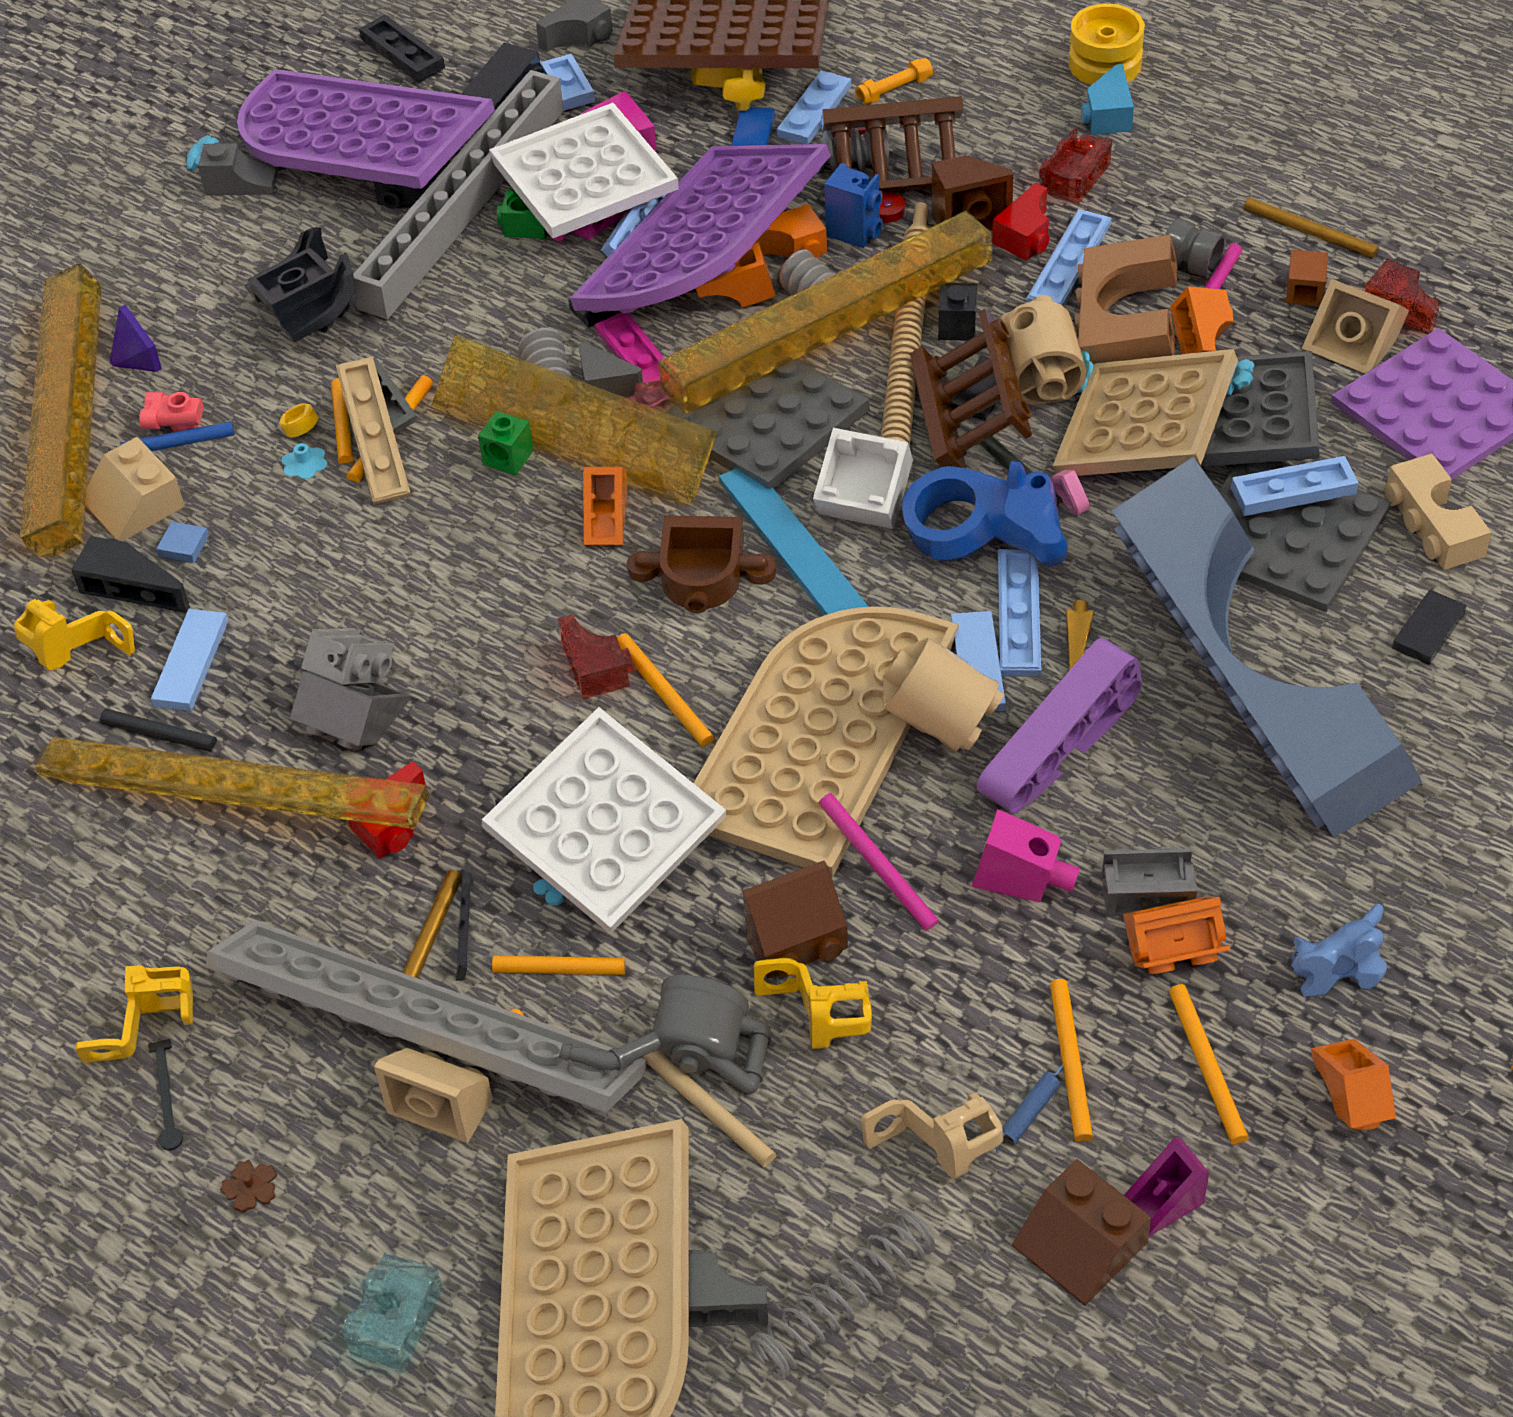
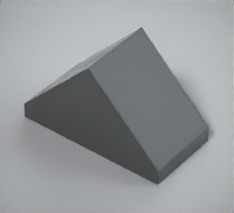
(608, 371)

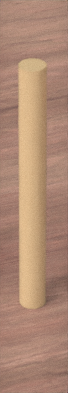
(710, 1108)

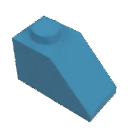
(1109, 104)

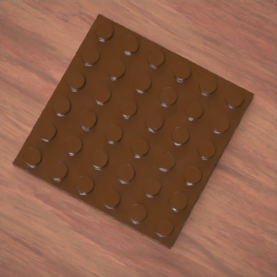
(722, 34)

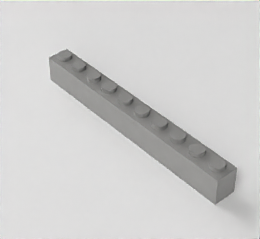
(452, 198)

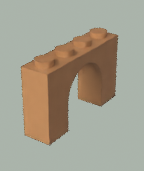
(1111, 274)

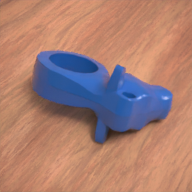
(1012, 510)

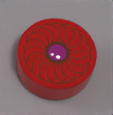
(891, 207)

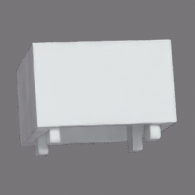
(863, 478)

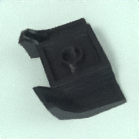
(304, 288)

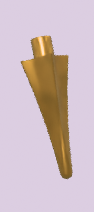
(1078, 629)

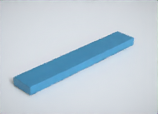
(792, 543)

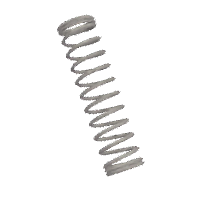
(773, 1345)

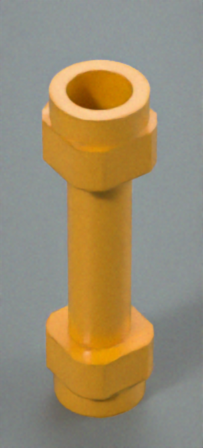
(917, 70)

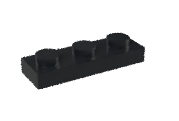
(402, 48)

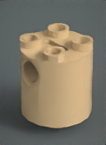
(1045, 351)
(939, 693)

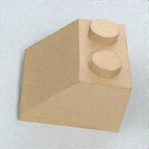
(1354, 327)
(132, 490)
(433, 1092)

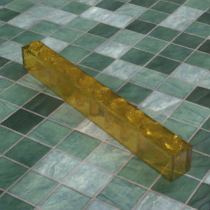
(824, 312)
(61, 413)

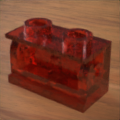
(1075, 166)

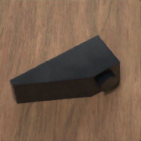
(124, 574)

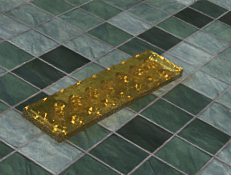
(577, 418)

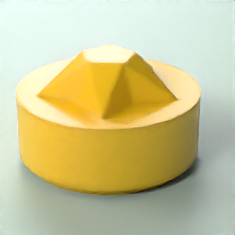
(298, 420)

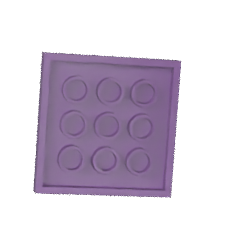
(1434, 402)

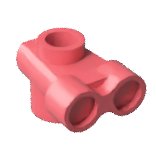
(176, 411)

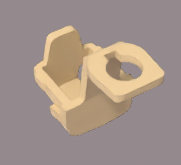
(942, 1133)

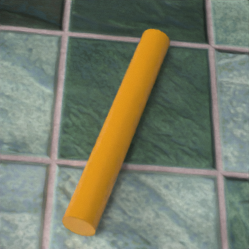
(342, 424)
(558, 965)

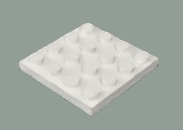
(583, 170)
(604, 819)

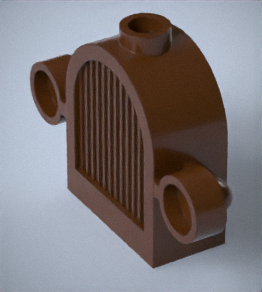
(701, 561)

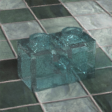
(392, 1337)

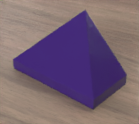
(132, 345)

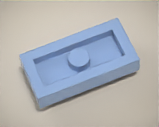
(574, 85)

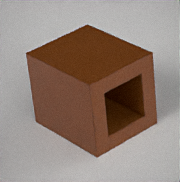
(1306, 277)

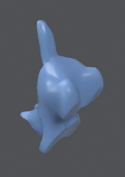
(1345, 953)

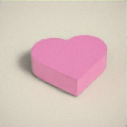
(1071, 491)

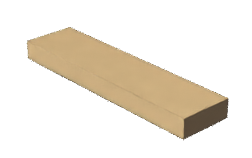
(373, 430)

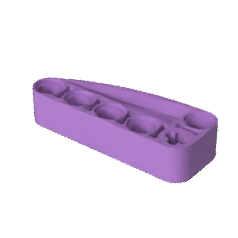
(1071, 716)

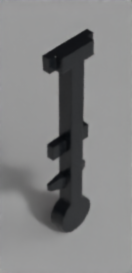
(463, 926)
(171, 1137)

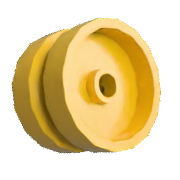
(1105, 38)

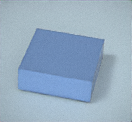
(182, 542)

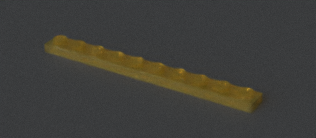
(234, 782)

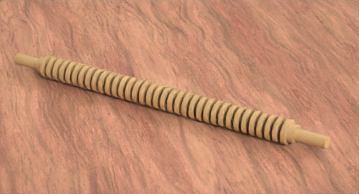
(905, 339)

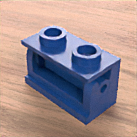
(852, 206)

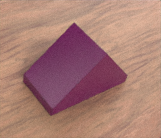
(1170, 1186)

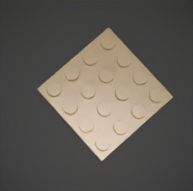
(1146, 413)

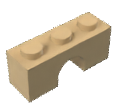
(1447, 535)

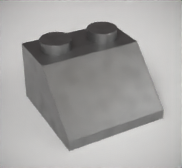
(350, 712)

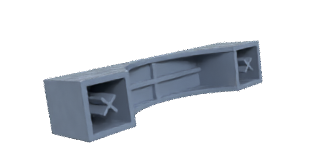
(1320, 739)

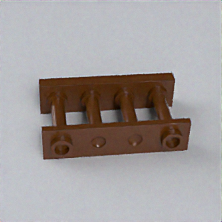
(909, 116)
(937, 394)

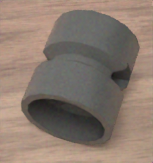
(1196, 248)

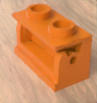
(1176, 933)

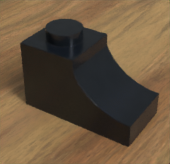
(957, 311)

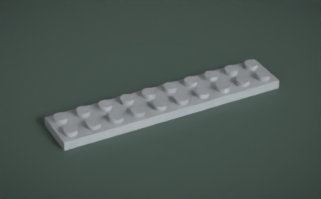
(420, 1013)

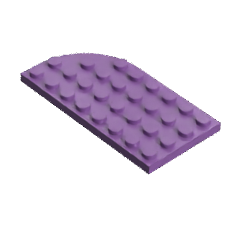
(357, 127)
(702, 225)

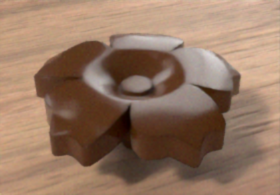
(250, 1185)

